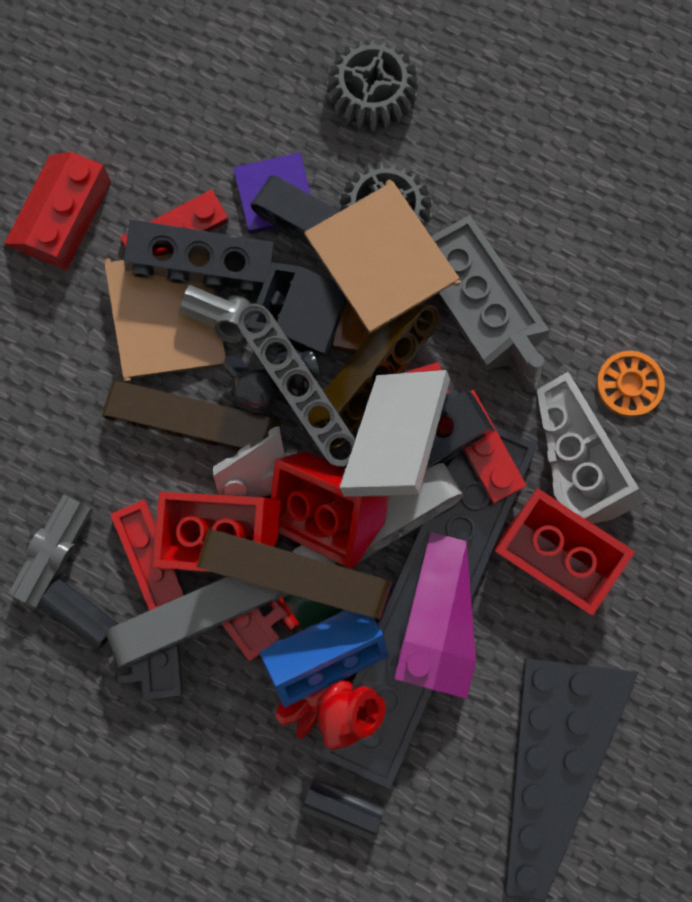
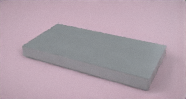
(396, 435)

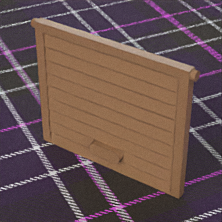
(381, 257)
(150, 329)

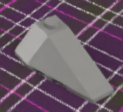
(582, 458)

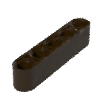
(382, 353)
(185, 416)
(294, 574)

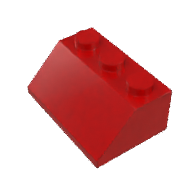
(59, 209)
(319, 514)
(185, 520)
(564, 551)

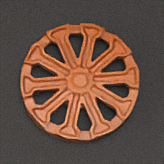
(630, 383)

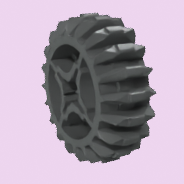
(351, 72)
(375, 179)

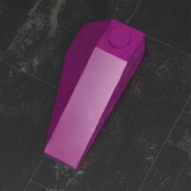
(439, 629)

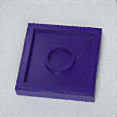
(253, 176)

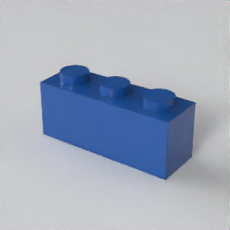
(323, 655)

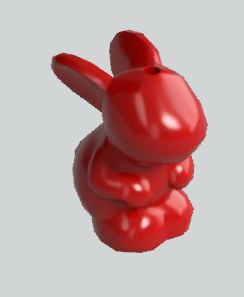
(341, 714)

